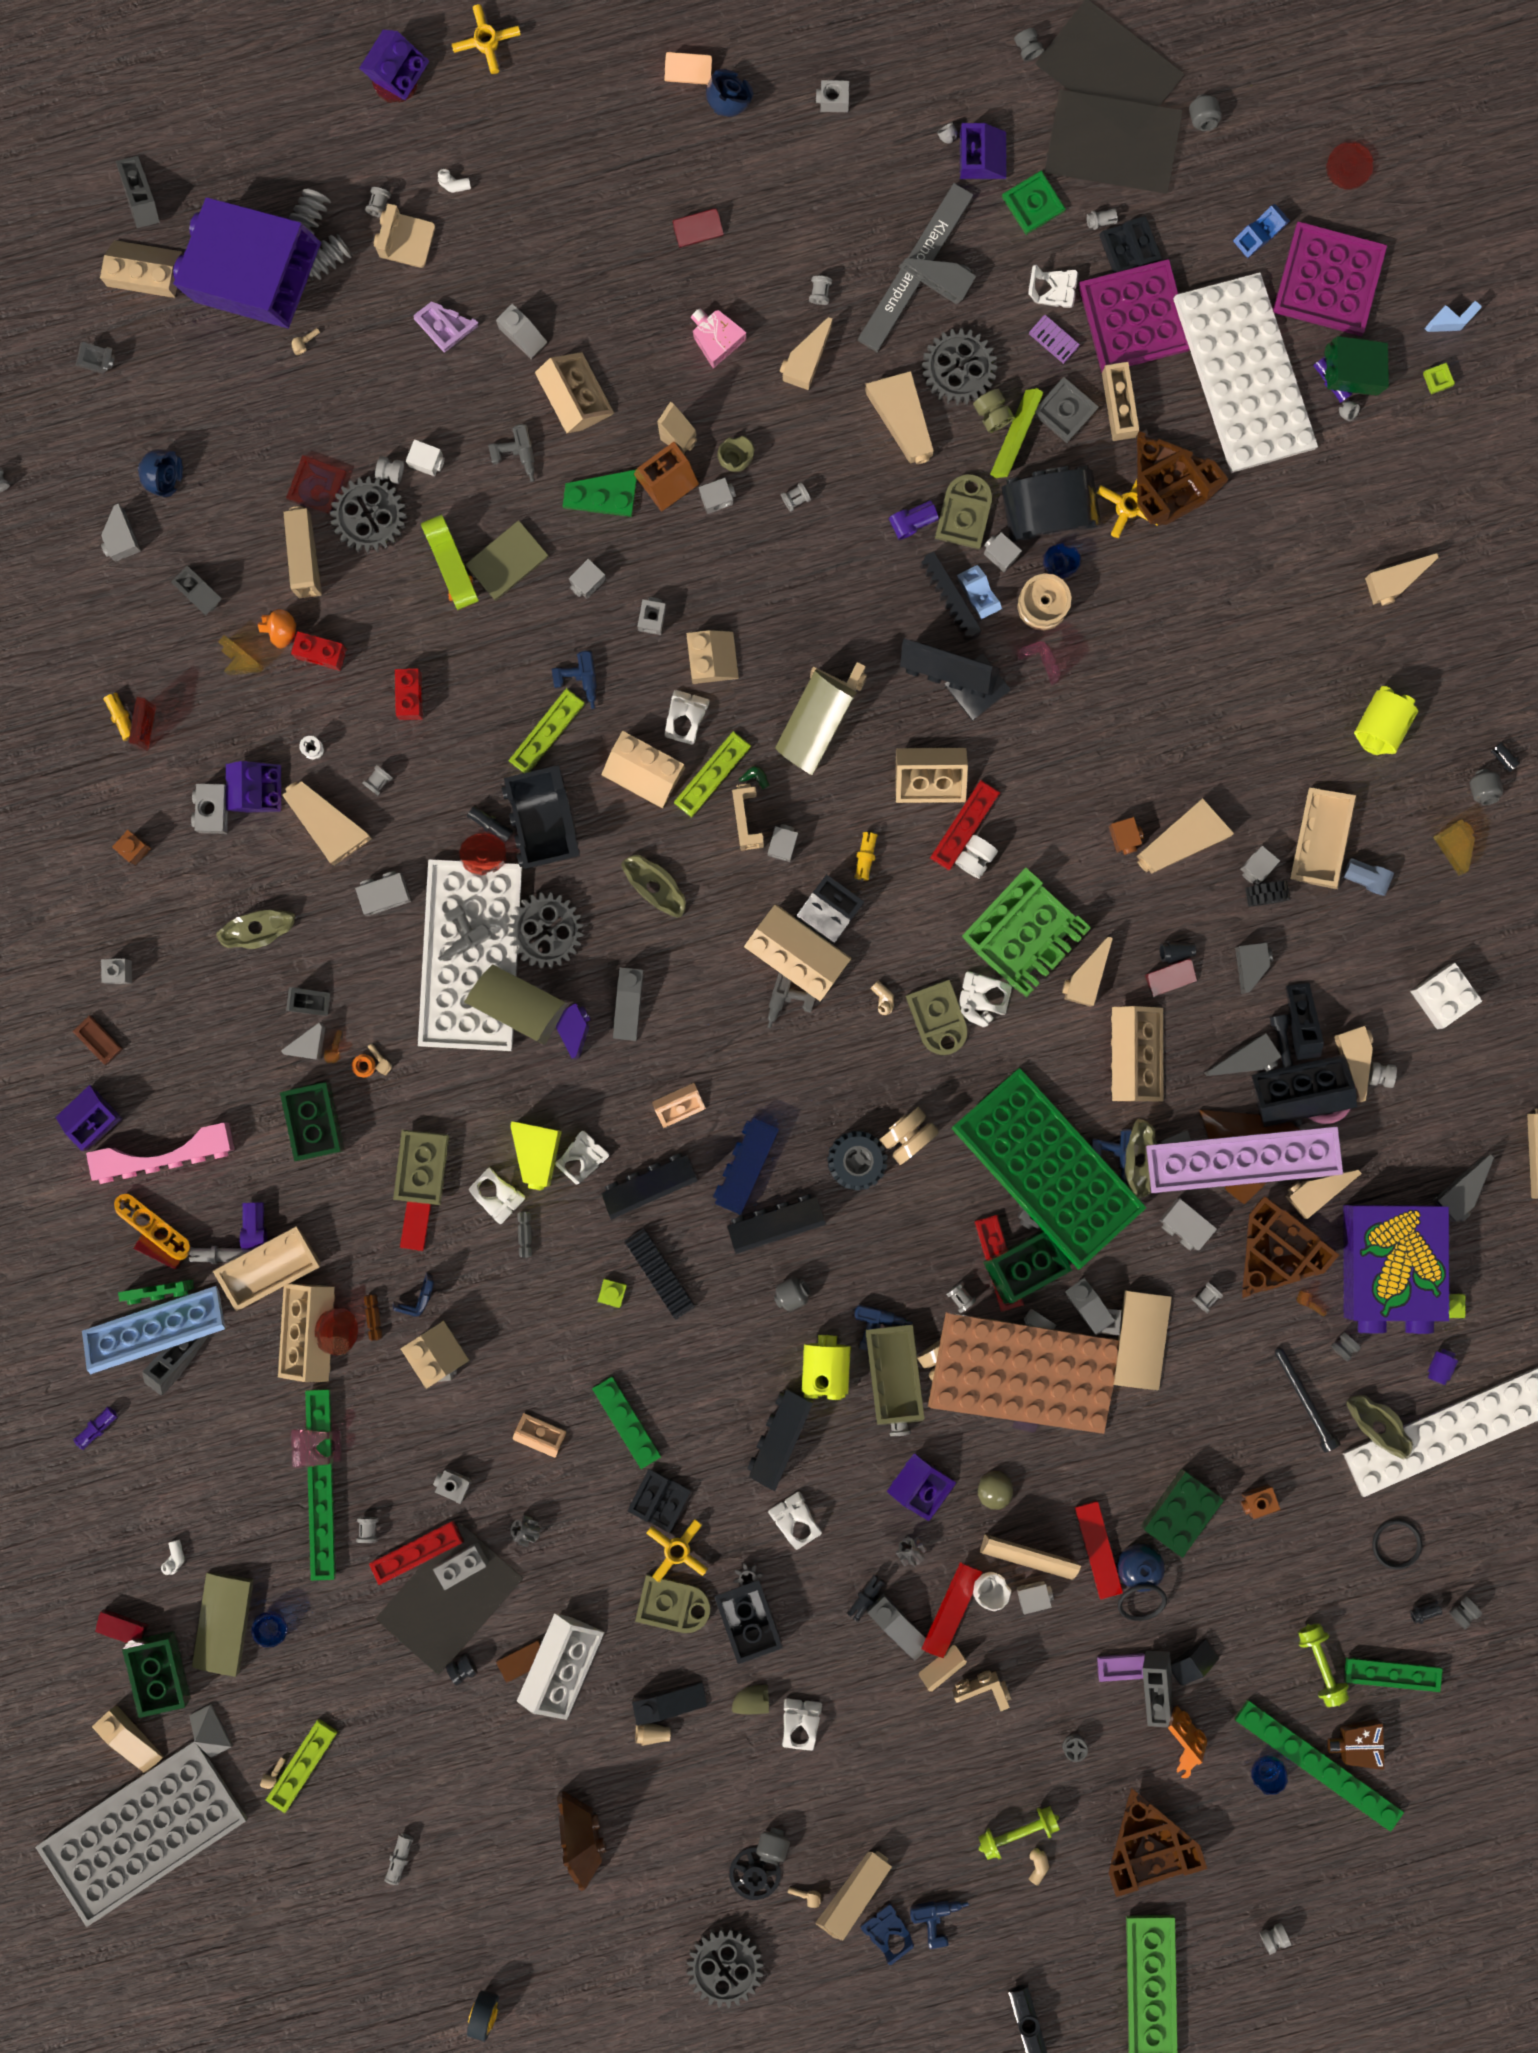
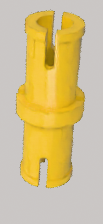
(119, 715)
(865, 856)

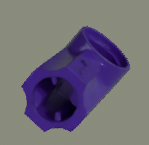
(908, 522)
(253, 1230)

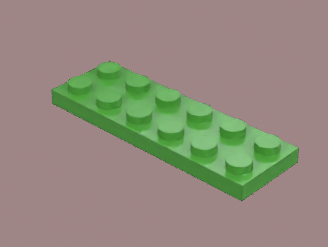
(1151, 1984)

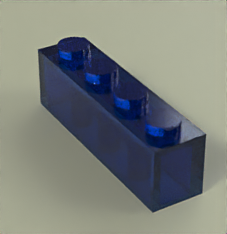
(746, 1166)

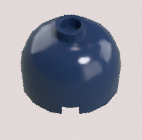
(728, 94)
(159, 472)
(1141, 1565)

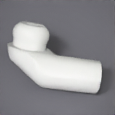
(451, 184)
(981, 1020)
(175, 1560)

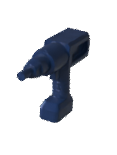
(584, 672)
(1118, 1148)
(874, 1319)
(931, 1913)

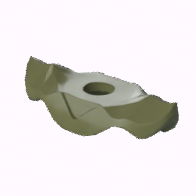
(641, 871)
(237, 931)
(1138, 1176)
(1394, 1438)

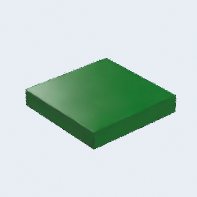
(1033, 202)

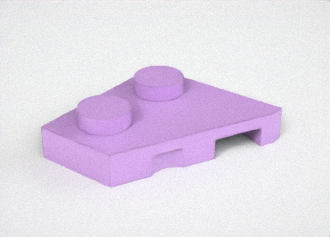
(444, 325)

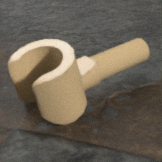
(298, 343)
(383, 1065)
(269, 1781)
(813, 1897)

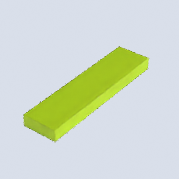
(1016, 433)
(546, 731)
(712, 774)
(301, 1765)

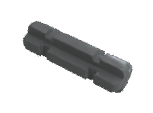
(524, 1234)

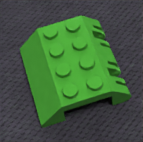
(1024, 932)

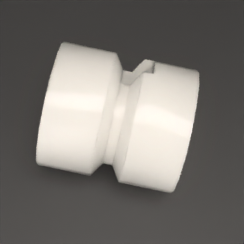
(976, 856)

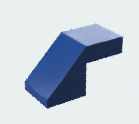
(1261, 231)

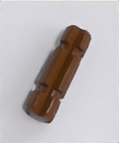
(373, 1317)

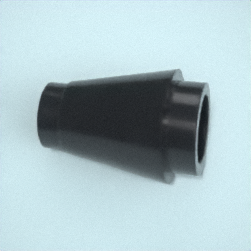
(1175, 951)

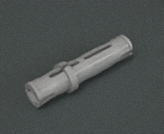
(215, 1254)

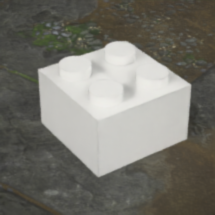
(1446, 996)

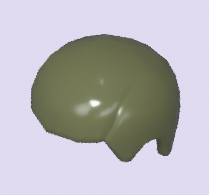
(736, 453)
(995, 1490)

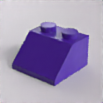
(573, 1029)
(921, 1487)

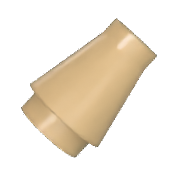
(651, 1734)

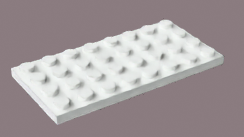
(1245, 372)
(446, 983)

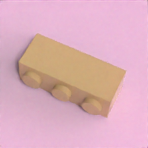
(1120, 401)

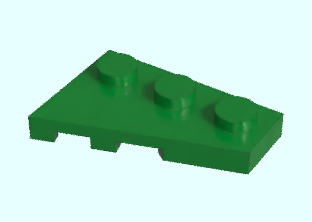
(603, 494)
(156, 1292)

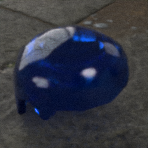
(1061, 560)
(269, 1629)
(1269, 1775)

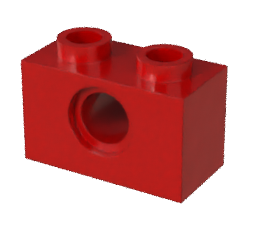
(318, 651)
(408, 694)

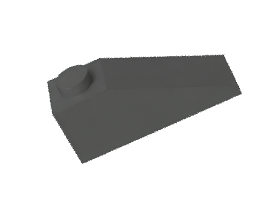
(137, 192)
(943, 277)
(628, 1003)
(1252, 1057)
(1465, 1190)
(170, 1365)
(897, 1626)
(1158, 1688)

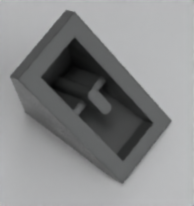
(308, 1001)

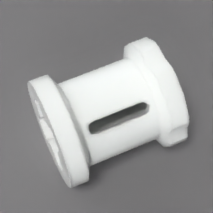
(310, 753)

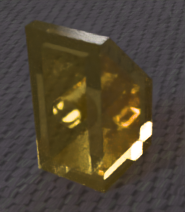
(1457, 845)

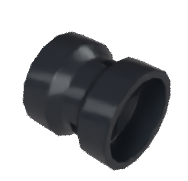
(461, 1669)

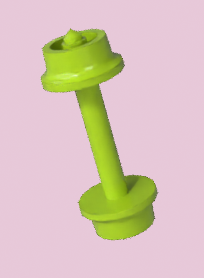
(1334, 1693)
(990, 1845)

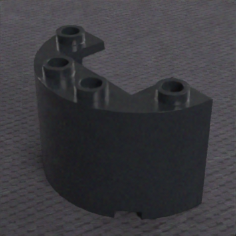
(1051, 503)
(541, 817)

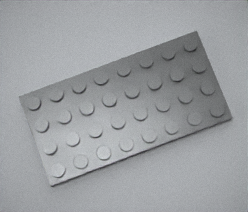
(141, 1833)

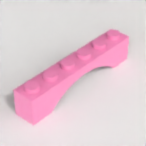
(208, 1141)

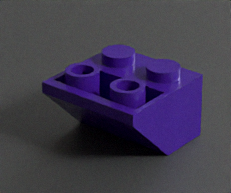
(394, 63)
(982, 152)
(253, 787)
(87, 1119)

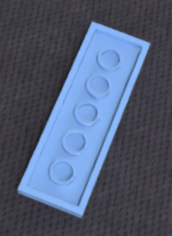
(153, 1330)

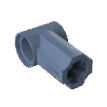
(1373, 878)

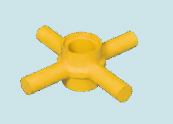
(485, 47)
(1121, 509)
(668, 1544)

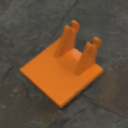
(1191, 1739)

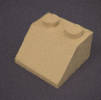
(712, 656)
(434, 1354)

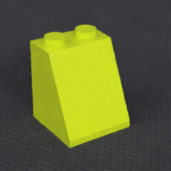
(536, 1153)

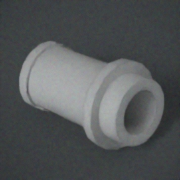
(1101, 218)

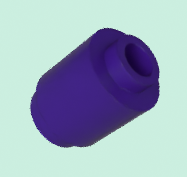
(1442, 1366)

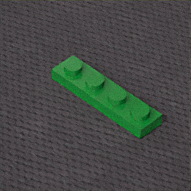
(626, 1422)
(1393, 1674)

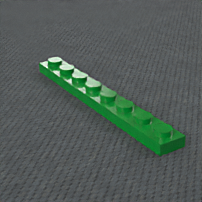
(321, 1490)
(1319, 1765)

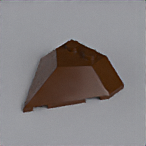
(1172, 480)
(1231, 1124)
(1281, 1250)
(579, 1839)
(1150, 1848)

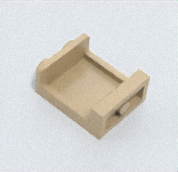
(746, 841)

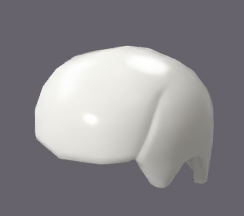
(991, 1591)

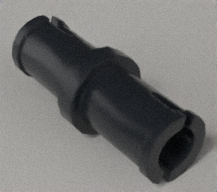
(489, 823)
(866, 1597)

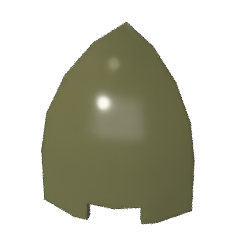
(752, 1700)

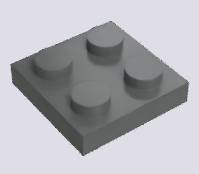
(1065, 410)

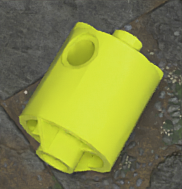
(1385, 722)
(826, 1360)

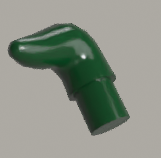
(758, 774)

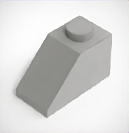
(521, 331)
(119, 536)

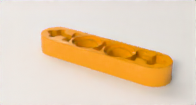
(154, 1224)

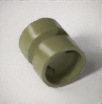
(993, 409)

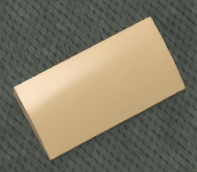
(1323, 838)
(267, 1268)
(1142, 1340)
(1029, 1557)

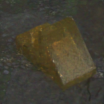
(242, 662)

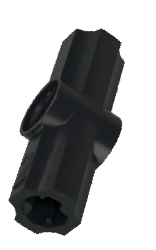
(1025, 2010)

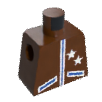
(1360, 1744)

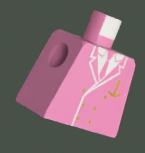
(716, 335)

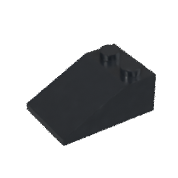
(748, 1622)

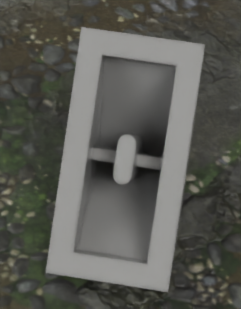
(308, 1045)

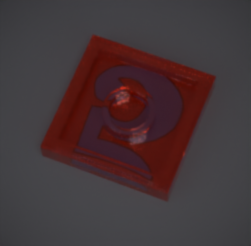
(316, 485)
(142, 724)

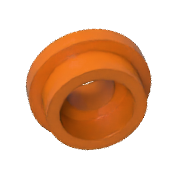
(356, 1065)

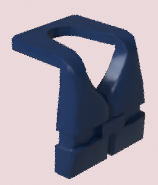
(422, 1300)
(881, 1926)

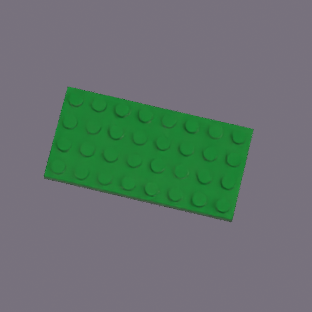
(1049, 1168)

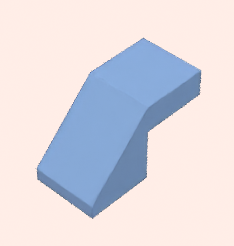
(1448, 321)
(978, 592)

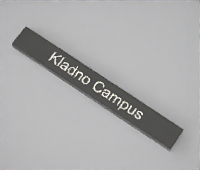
(905, 284)

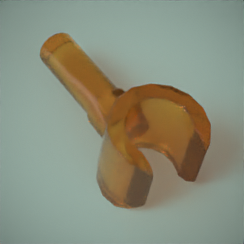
(332, 1056)
(1305, 1299)

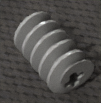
(308, 208)
(328, 256)

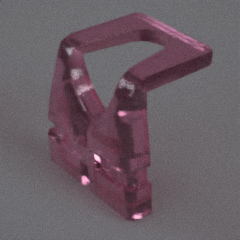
(1047, 658)
(305, 1447)

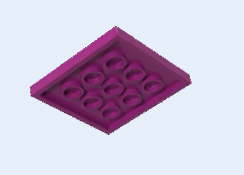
(1329, 278)
(1134, 315)

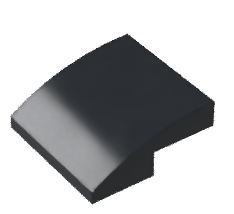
(1130, 245)
(976, 705)
(660, 1501)

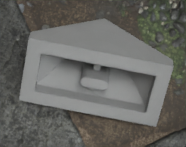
(209, 1731)

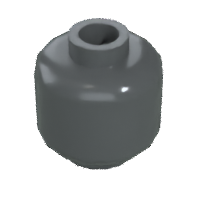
(1205, 112)
(1486, 787)
(792, 1294)
(773, 1846)

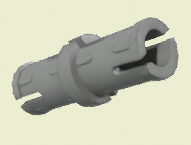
(398, 1859)

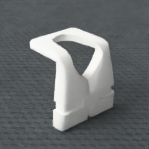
(1062, 288)
(692, 707)
(974, 993)
(587, 1152)
(504, 1201)
(794, 1511)
(801, 1714)

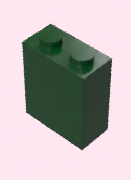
(1357, 366)

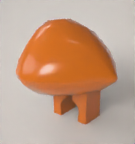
(280, 627)

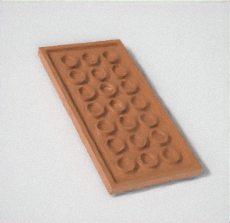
(1024, 1373)

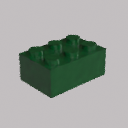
(312, 1121)
(1026, 1267)
(1182, 1513)
(156, 1674)

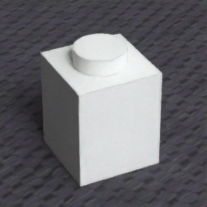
(425, 458)

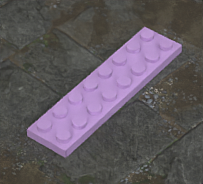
(1244, 1160)

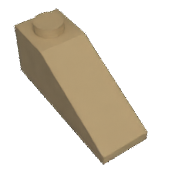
(804, 359)
(676, 428)
(1391, 582)
(1086, 979)
(1358, 1053)
(1315, 1193)
(127, 1739)

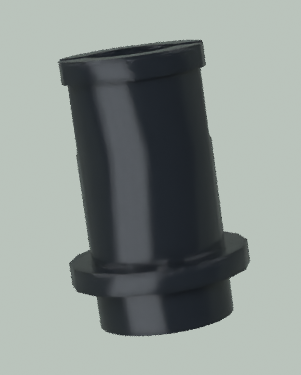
(1505, 757)
(1425, 1612)

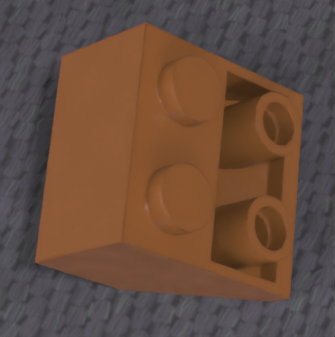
(667, 476)

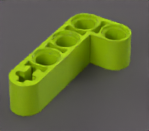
(449, 562)

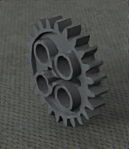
(948, 349)
(350, 524)
(557, 947)
(707, 1978)

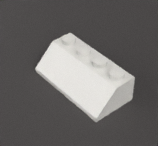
(560, 1667)

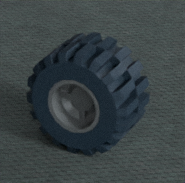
(857, 1160)

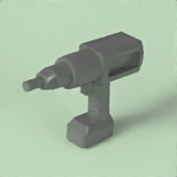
(521, 447)
(469, 937)
(782, 993)

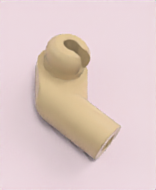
(886, 998)
(1041, 1866)

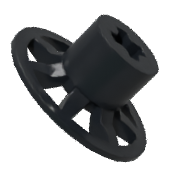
(753, 1876)

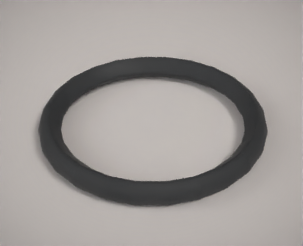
(1418, 1538)
(1140, 1587)

